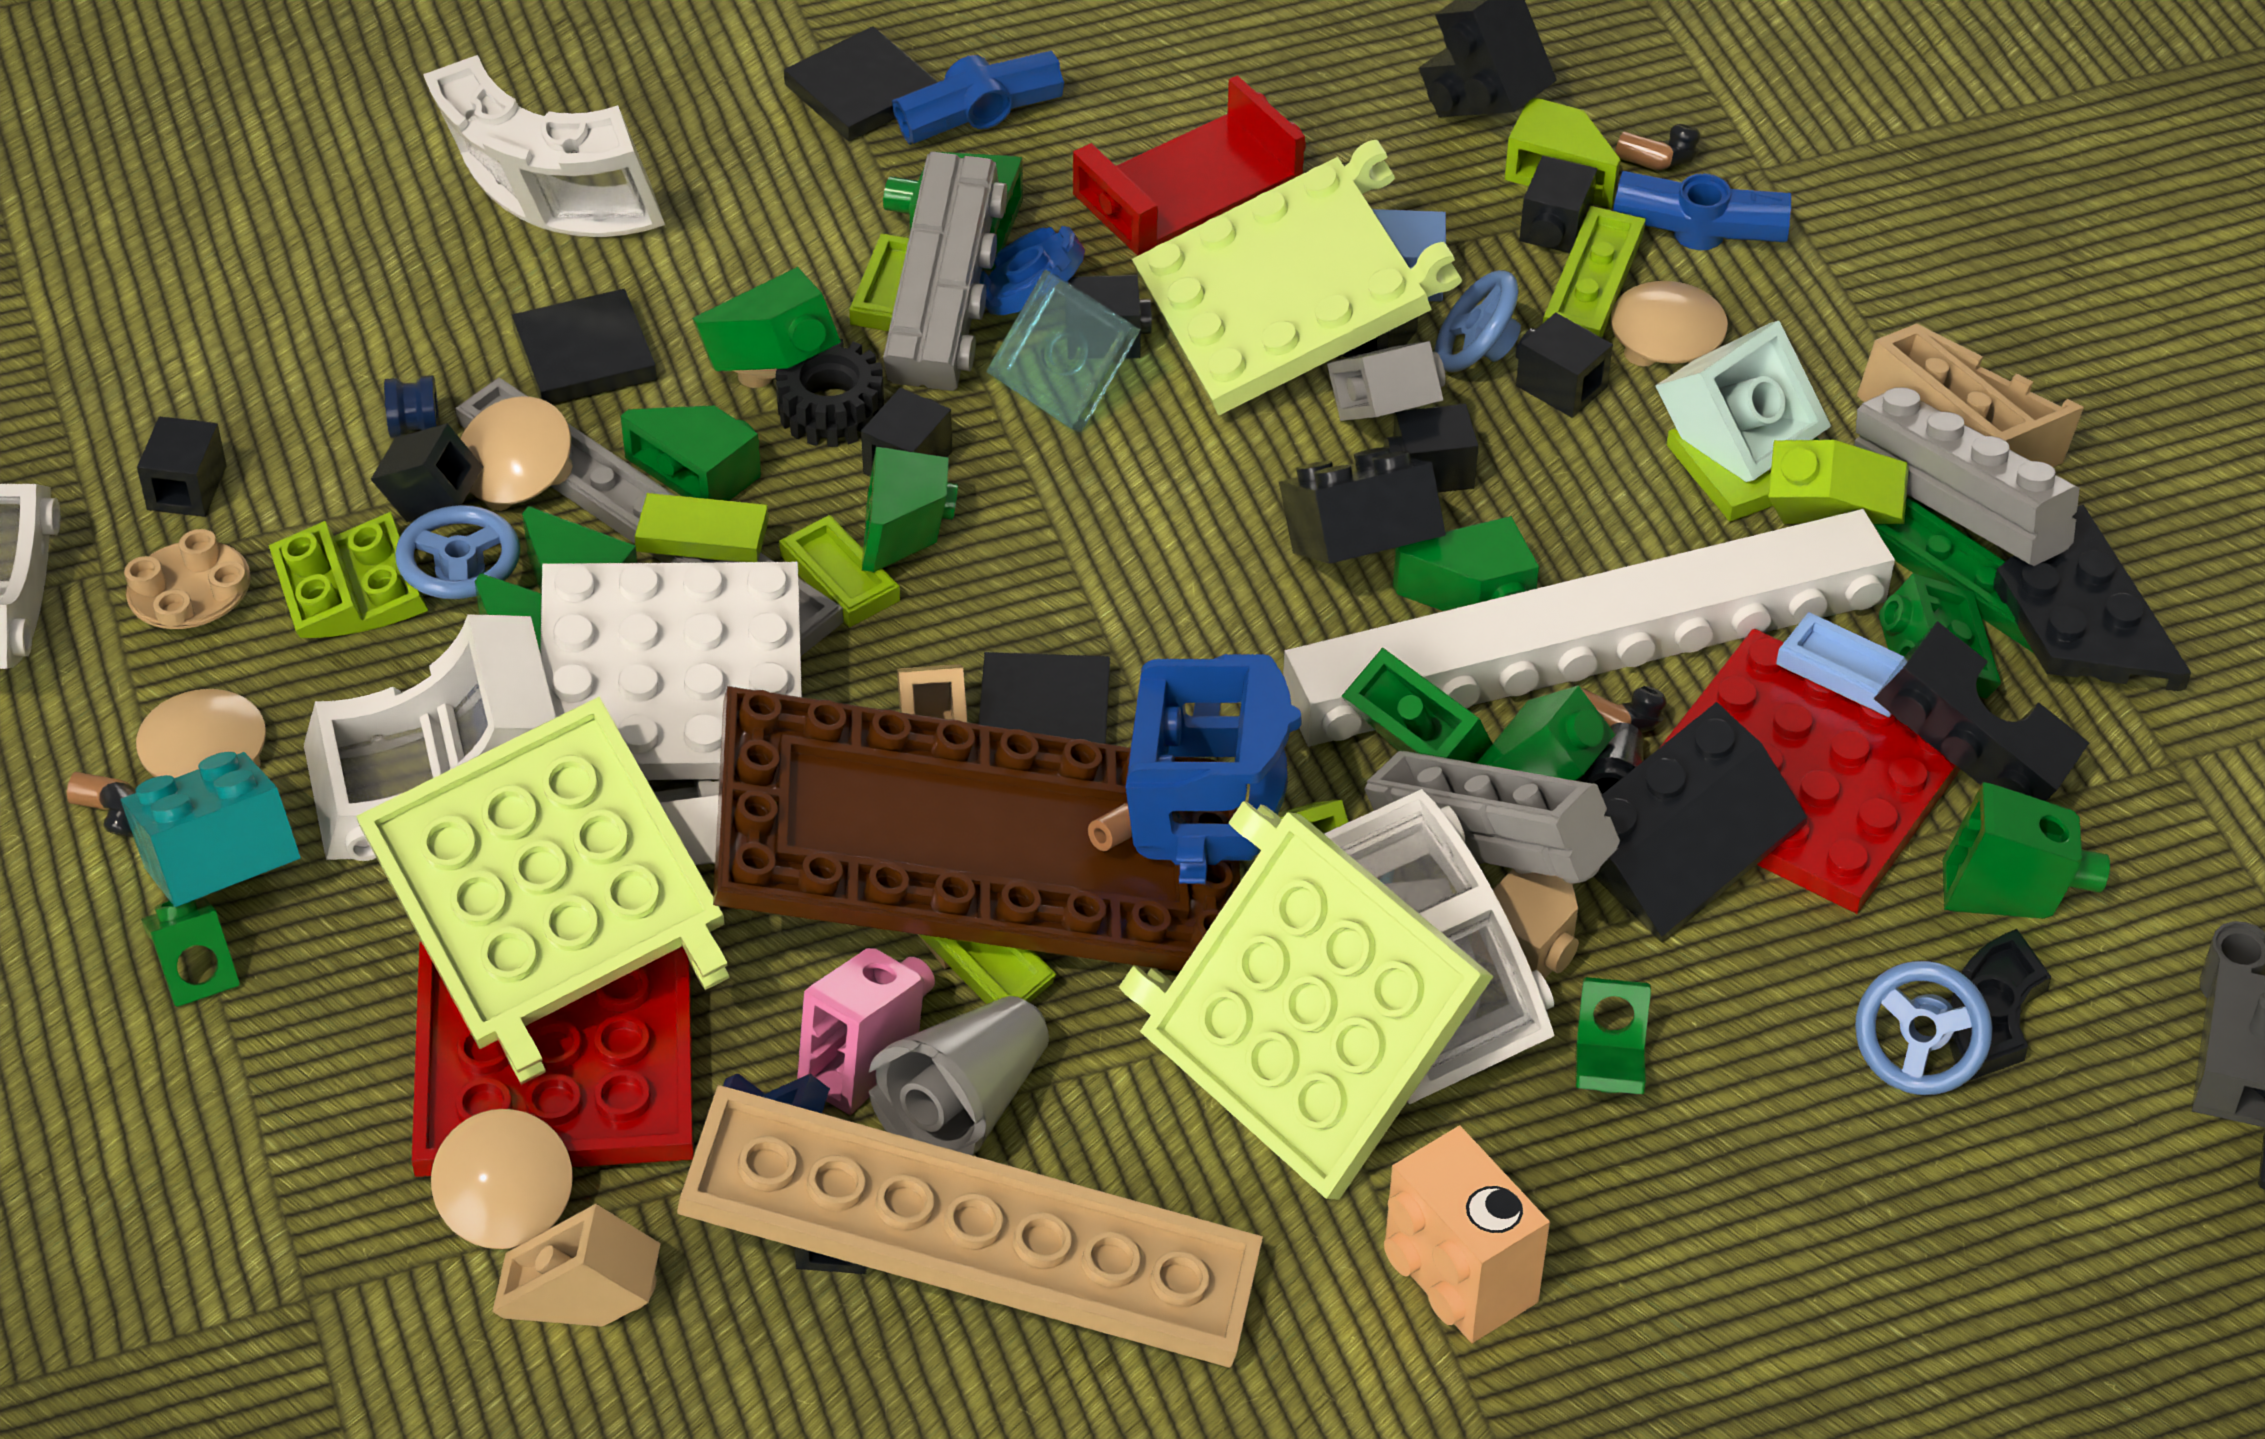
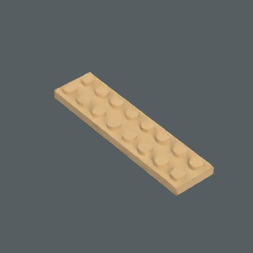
(972, 1226)

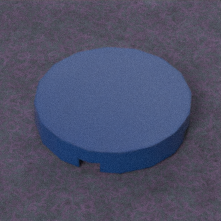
(1023, 263)

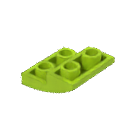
(344, 579)

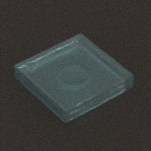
(1063, 350)

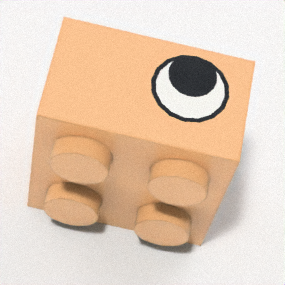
(1465, 1234)

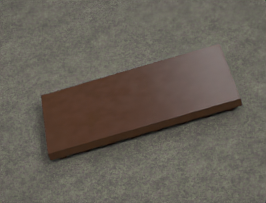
(945, 833)

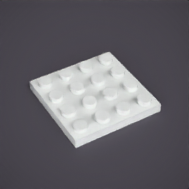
(666, 647)

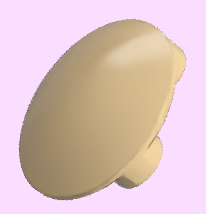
(1667, 323)
(521, 449)
(187, 582)
(198, 726)
(501, 1178)

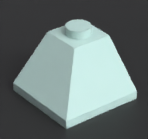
(1743, 400)

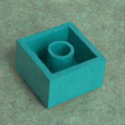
(209, 827)

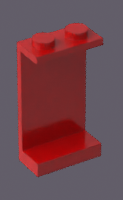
(1192, 174)

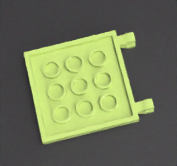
(1289, 280)
(543, 877)
(1310, 1001)

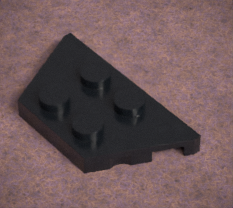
(2088, 614)

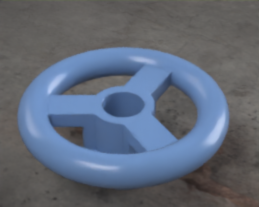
(1487, 327)
(458, 557)
(1974, 1014)

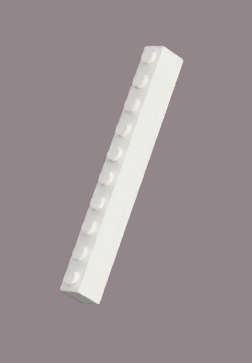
(1604, 620)

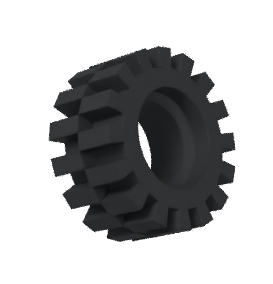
(830, 415)

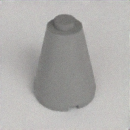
(959, 1074)

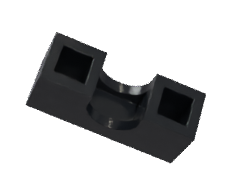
(1939, 701)

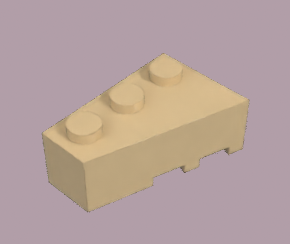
(1954, 382)

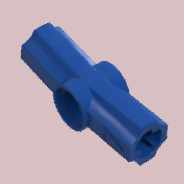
(978, 94)
(1704, 209)

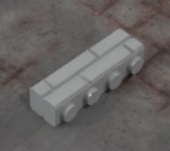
(943, 272)
(1972, 476)
(1509, 814)

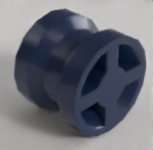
(410, 405)

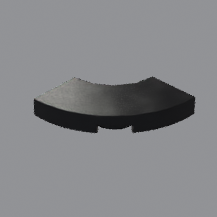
(2008, 979)

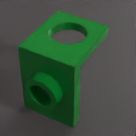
(185, 926)
(1612, 1058)

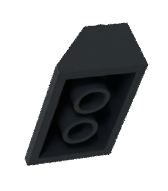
(1695, 821)

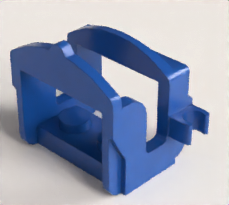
(1166, 731)

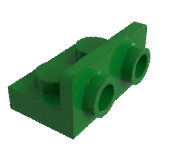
(1924, 602)

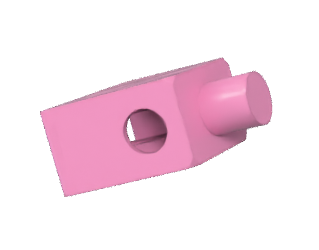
(856, 1016)

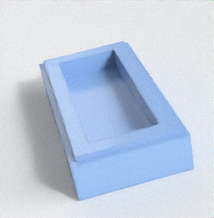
(1838, 660)

